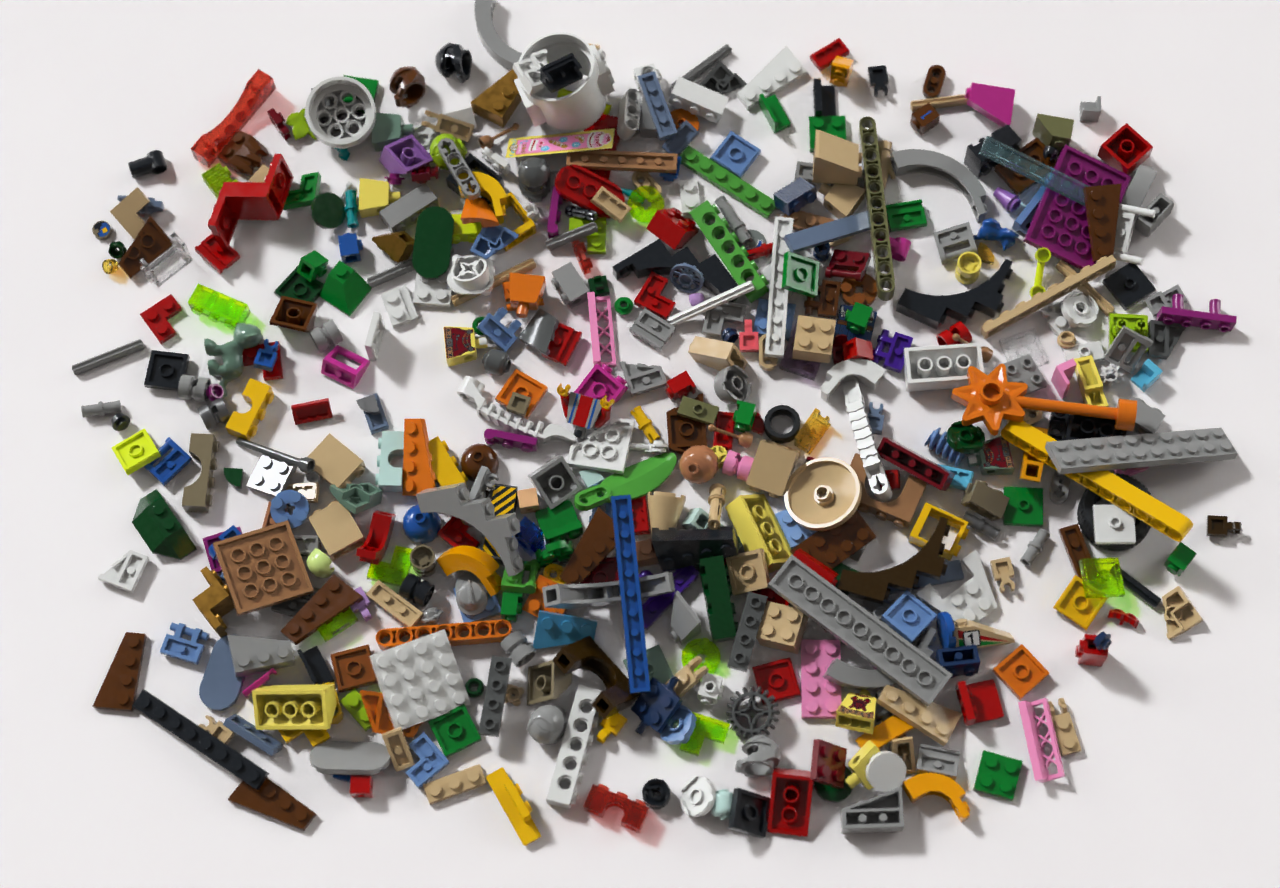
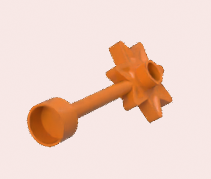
(993, 398)

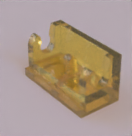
(812, 432)

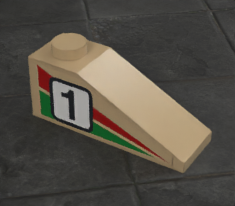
(974, 633)

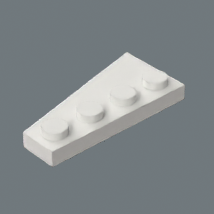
(775, 76)

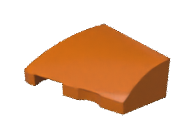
(478, 211)

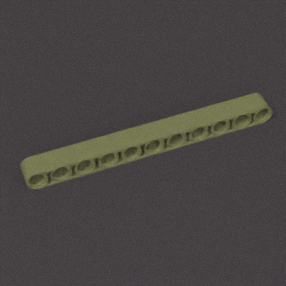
(876, 215)

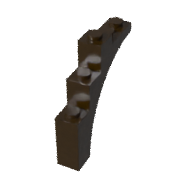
(874, 585)

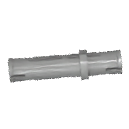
(732, 218)

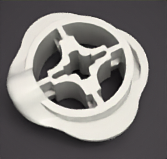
(470, 275)

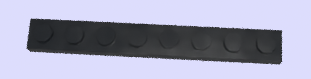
(201, 739)

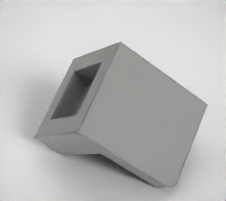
(1090, 110)

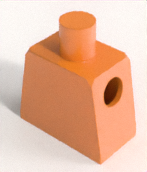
(526, 292)

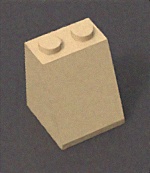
(835, 160)
(772, 468)

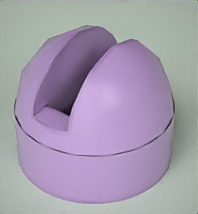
(696, 298)

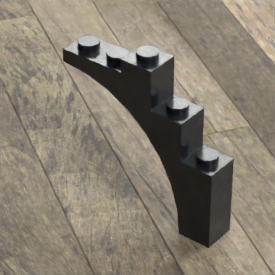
(934, 309)

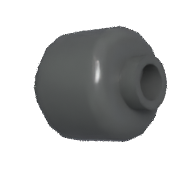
(496, 362)

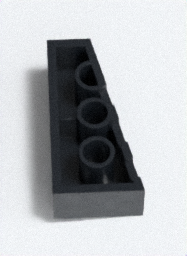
(686, 546)

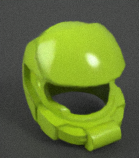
(434, 152)

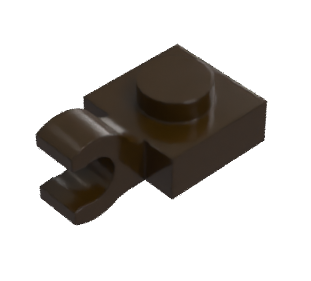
(1219, 526)

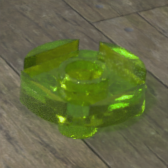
(638, 196)
(703, 647)

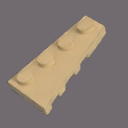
(933, 721)

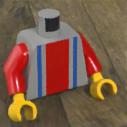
(584, 410)

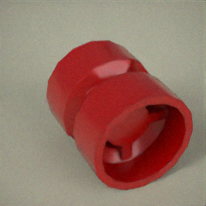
(945, 336)

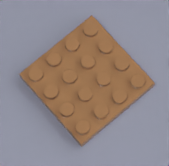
(262, 568)

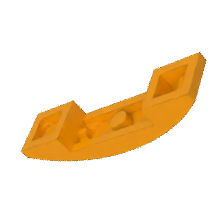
(885, 732)

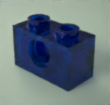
(530, 537)

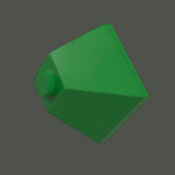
(344, 288)

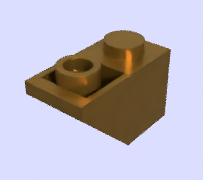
(397, 245)

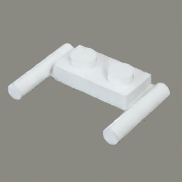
(1124, 231)

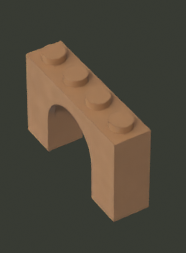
(897, 511)

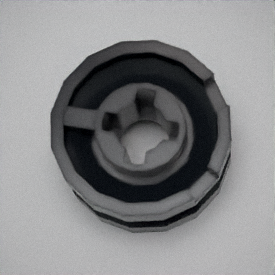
(659, 801)

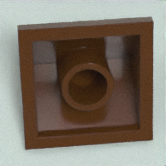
(294, 314)

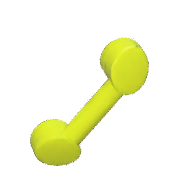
(1041, 255)

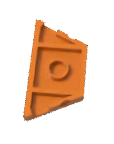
(379, 715)

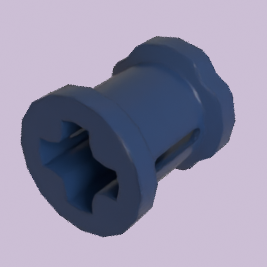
(824, 255)

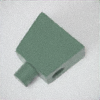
(389, 129)

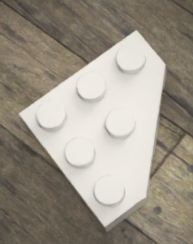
(605, 448)

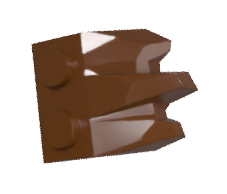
(243, 153)

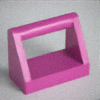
(341, 371)

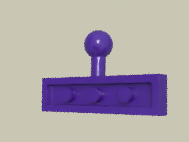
(657, 605)

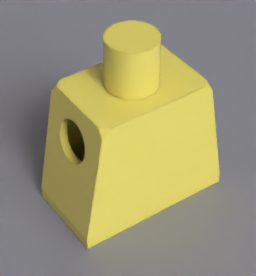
(375, 196)
(858, 766)

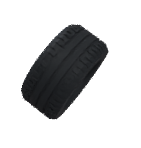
(1086, 523)

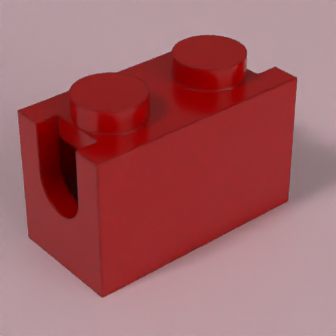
(1088, 653)

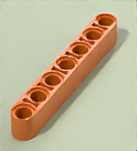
(453, 629)

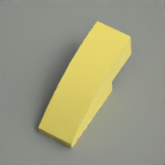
(1090, 382)

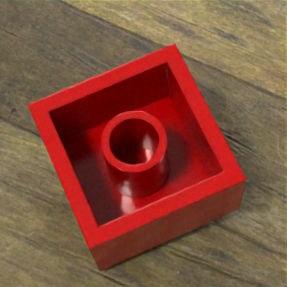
(1125, 150)

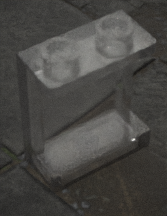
(168, 263)

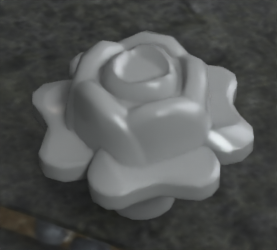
(432, 615)

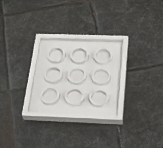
(419, 680)

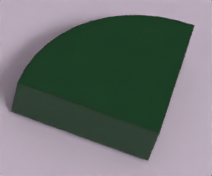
(234, 476)

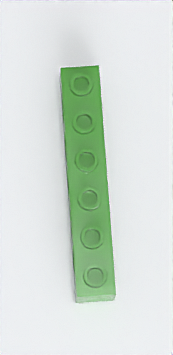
(708, 212)

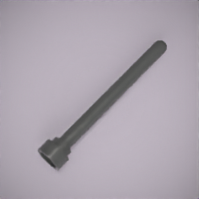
(304, 464)

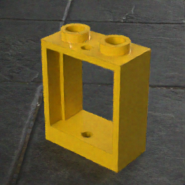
(525, 230)
(954, 521)

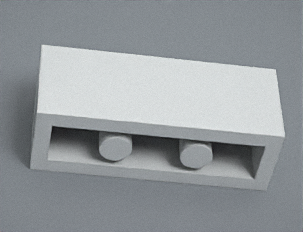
(698, 100)

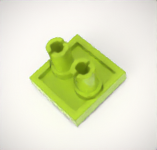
(1137, 323)

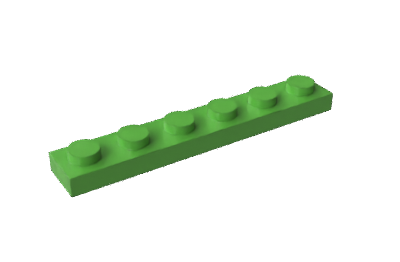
(727, 182)

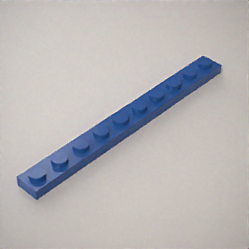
(630, 594)

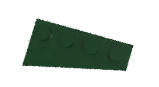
(717, 598)

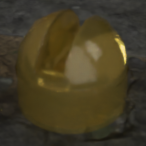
(109, 269)

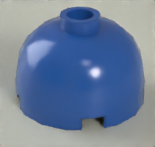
(421, 526)

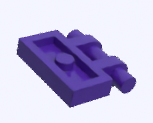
(895, 357)

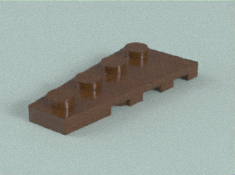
(1102, 217)
(326, 604)
(122, 679)

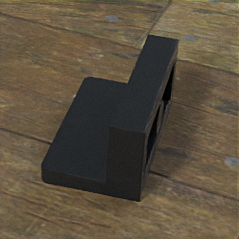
(823, 99)
(316, 666)

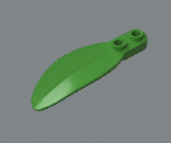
(636, 481)

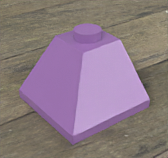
(404, 156)

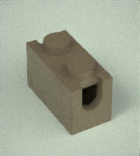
(985, 500)

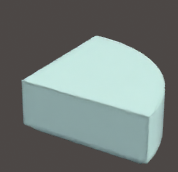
(590, 477)

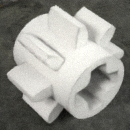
(1111, 369)

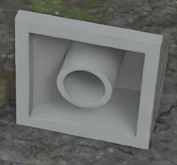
(684, 621)

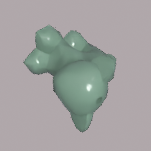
(244, 337)

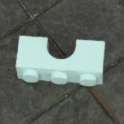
(389, 477)

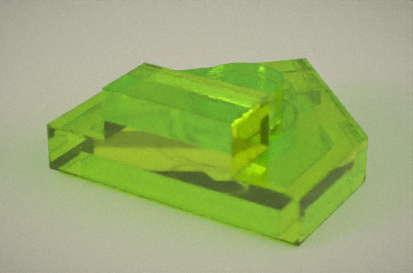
(339, 624)

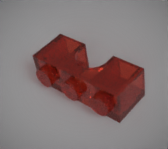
(601, 799)

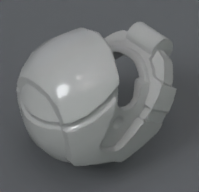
(547, 724)
(762, 757)

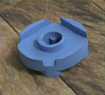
(294, 498)
(683, 731)

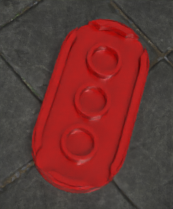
(580, 186)

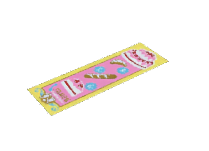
(560, 143)

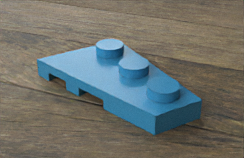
(561, 629)

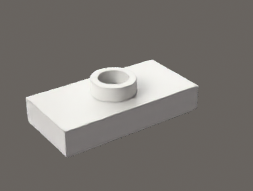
(1083, 350)

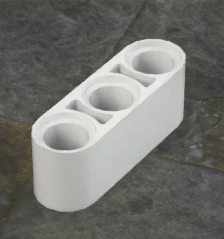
(629, 114)

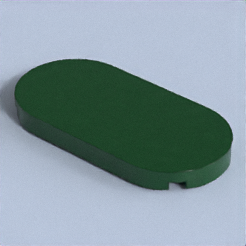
(433, 242)

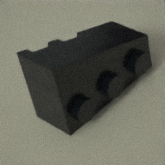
(981, 165)

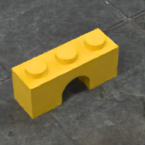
(245, 424)

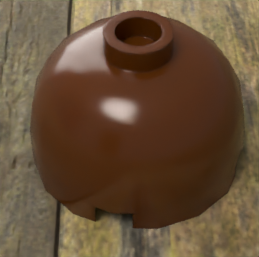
(477, 456)

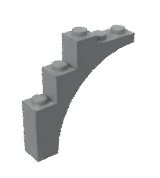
(479, 513)
(602, 594)

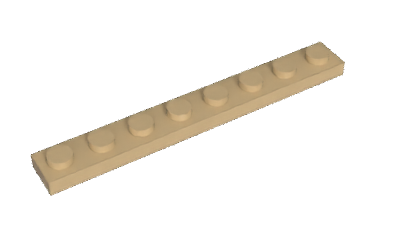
(1053, 293)

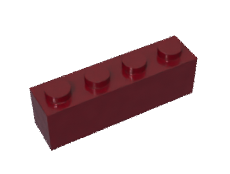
(915, 464)

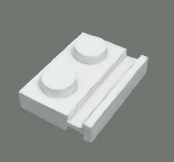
(399, 306)

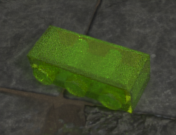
(218, 307)

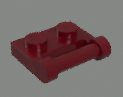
(850, 261)

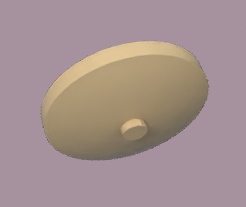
(822, 494)

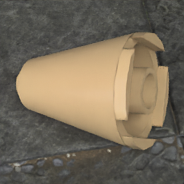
(664, 509)

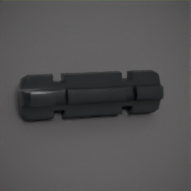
(581, 213)

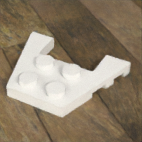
(970, 600)

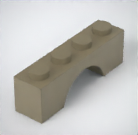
(198, 495)

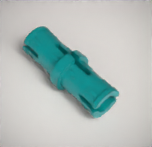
(351, 209)

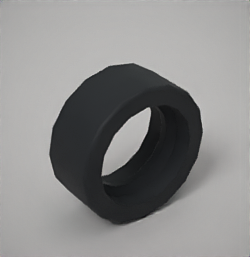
(782, 410)

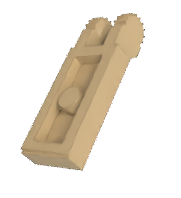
(449, 125)
(688, 677)
(1064, 729)

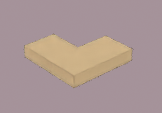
(127, 212)

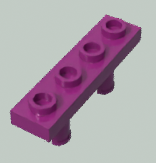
(1189, 318)

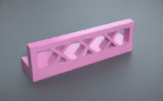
(596, 345)
(1034, 742)

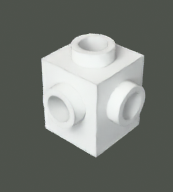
(710, 689)

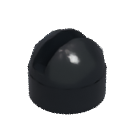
(1050, 152)

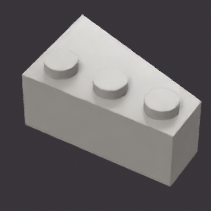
(259, 655)
(874, 815)

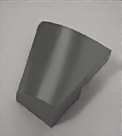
(722, 80)
(540, 331)

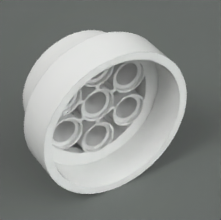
(338, 89)

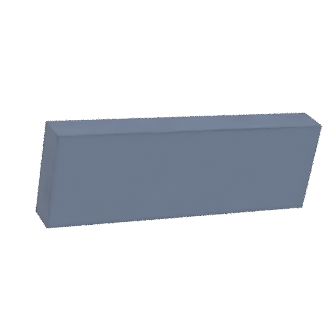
(256, 737)

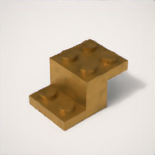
(214, 601)

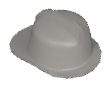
(470, 594)

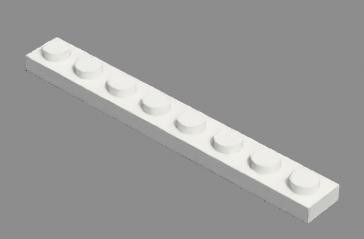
(777, 295)

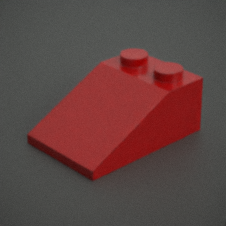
(790, 802)

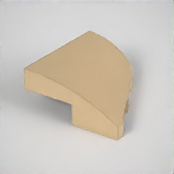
(1179, 613)

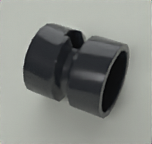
(415, 589)

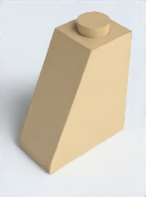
(716, 353)

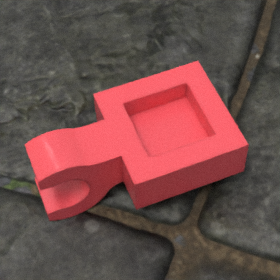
(748, 340)

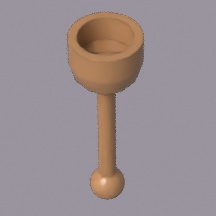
(488, 141)
(986, 352)
(744, 439)

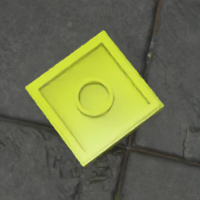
(136, 451)

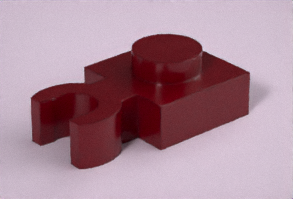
(278, 121)

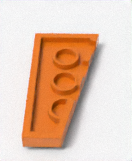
(416, 458)

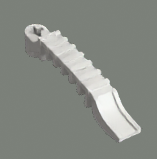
(471, 390)
(860, 425)

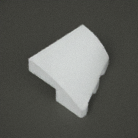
(529, 71)

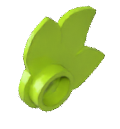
(299, 125)

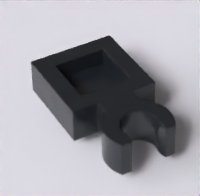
(879, 78)

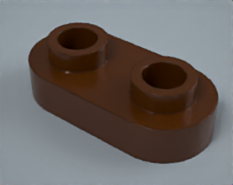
(932, 82)

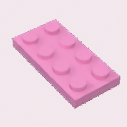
(818, 695)

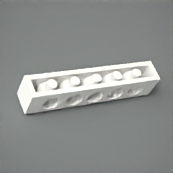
(557, 795)

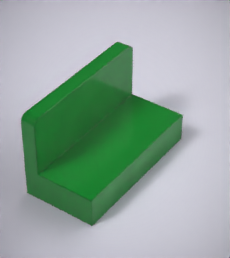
(774, 113)

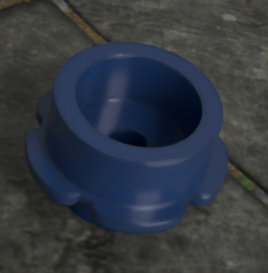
(730, 335)
(1102, 641)

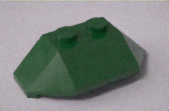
(161, 528)

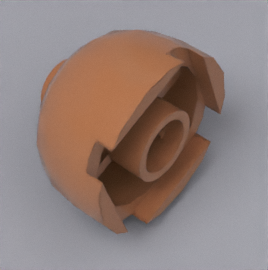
(698, 464)

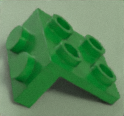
(559, 522)

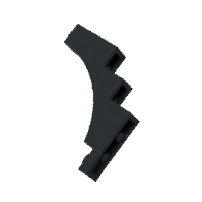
(659, 260)

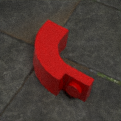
(378, 538)

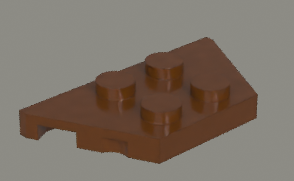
(684, 431)

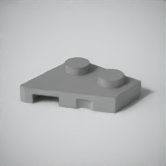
(643, 378)

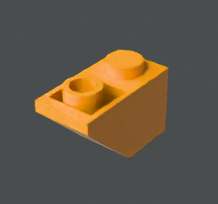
(841, 71)

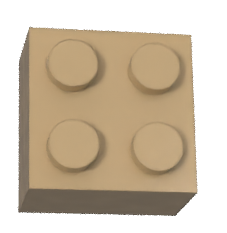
(814, 339)
(782, 627)

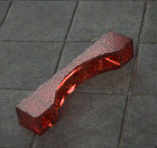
(255, 93)

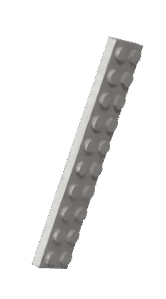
(1140, 450)
(860, 630)

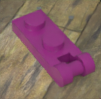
(554, 214)
(510, 440)

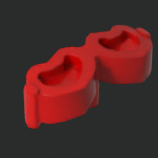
(1127, 617)

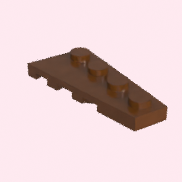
(591, 550)
(273, 803)

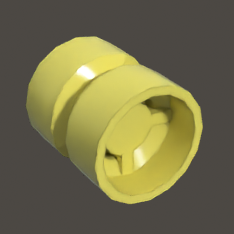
(968, 268)

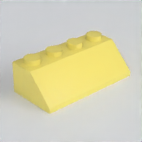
(759, 529)
(294, 706)

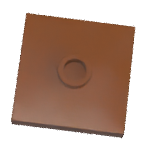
(353, 668)

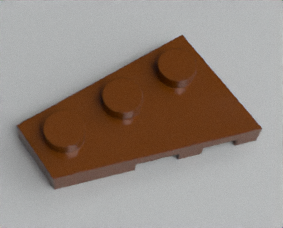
(148, 244)

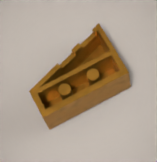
(498, 101)

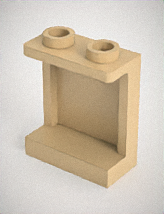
(336, 462)
(336, 530)

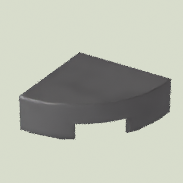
(369, 405)

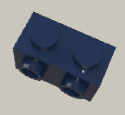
(959, 660)

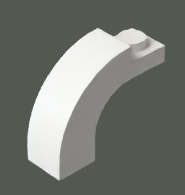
(849, 370)

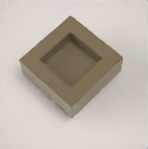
(518, 404)

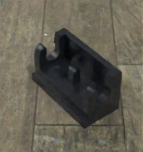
(561, 73)

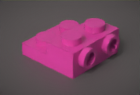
(601, 383)

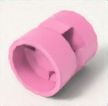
(737, 465)

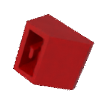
(672, 227)

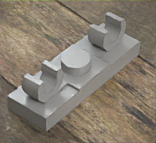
(480, 485)

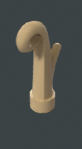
(885, 149)

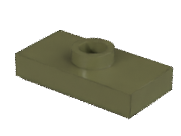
(698, 410)

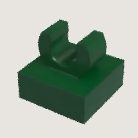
(599, 285)

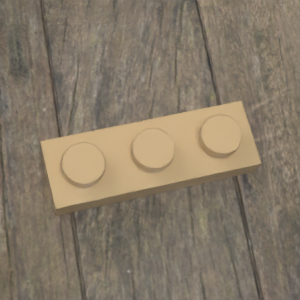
(394, 604)
(454, 784)

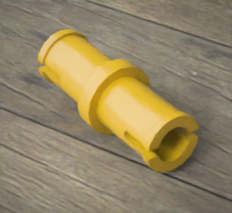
(645, 424)

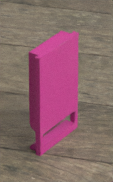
(261, 681)

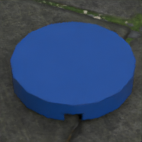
(945, 630)

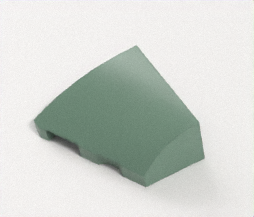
(357, 496)

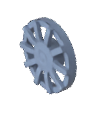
(686, 278)

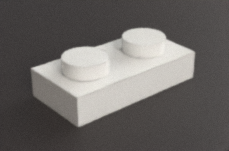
(689, 195)

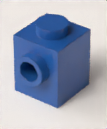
(350, 248)

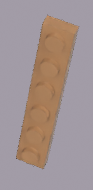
(624, 161)

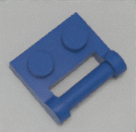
(171, 464)

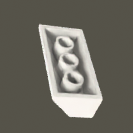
(940, 366)

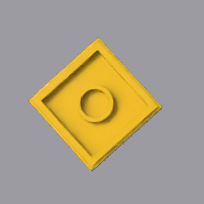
(1075, 605)

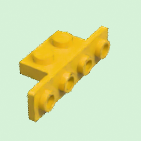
(513, 805)

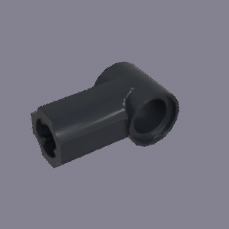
(153, 163)

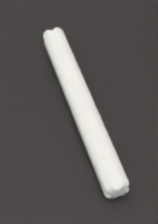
(711, 303)

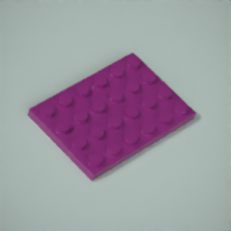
(1063, 223)

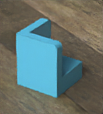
(1146, 375)

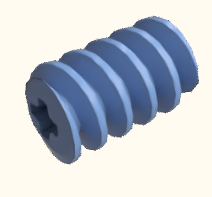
(940, 443)

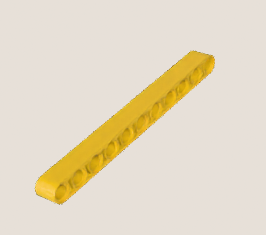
(1104, 484)

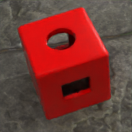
(361, 786)

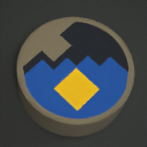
(102, 230)

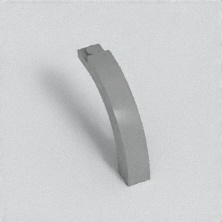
(490, 39)
(945, 167)
(866, 679)

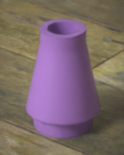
(1007, 199)

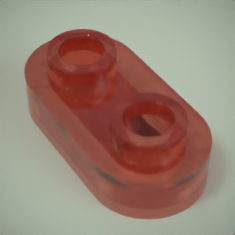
(579, 251)

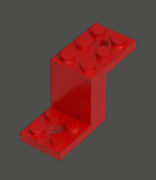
(250, 201)

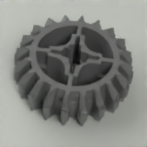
(752, 704)

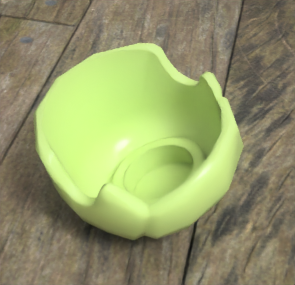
(319, 564)

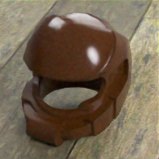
(407, 81)

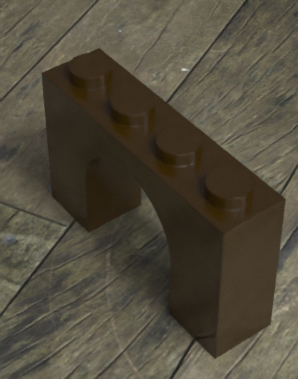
(589, 656)

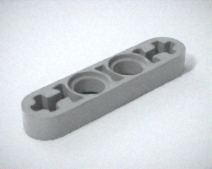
(459, 168)

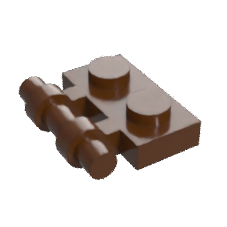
(828, 302)

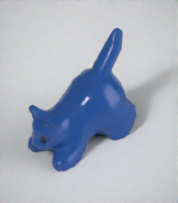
(992, 231)

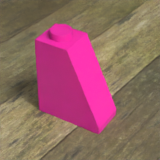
(992, 102)

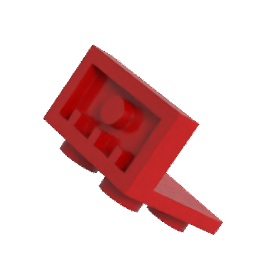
(979, 701)

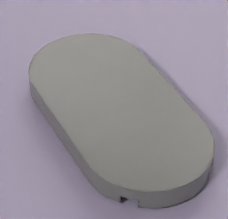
(349, 758)

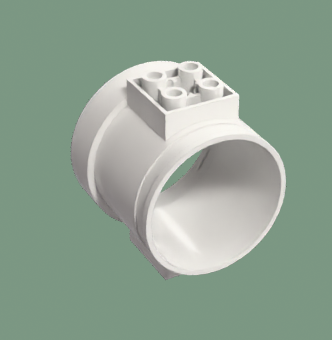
(584, 105)

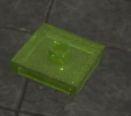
(1101, 577)

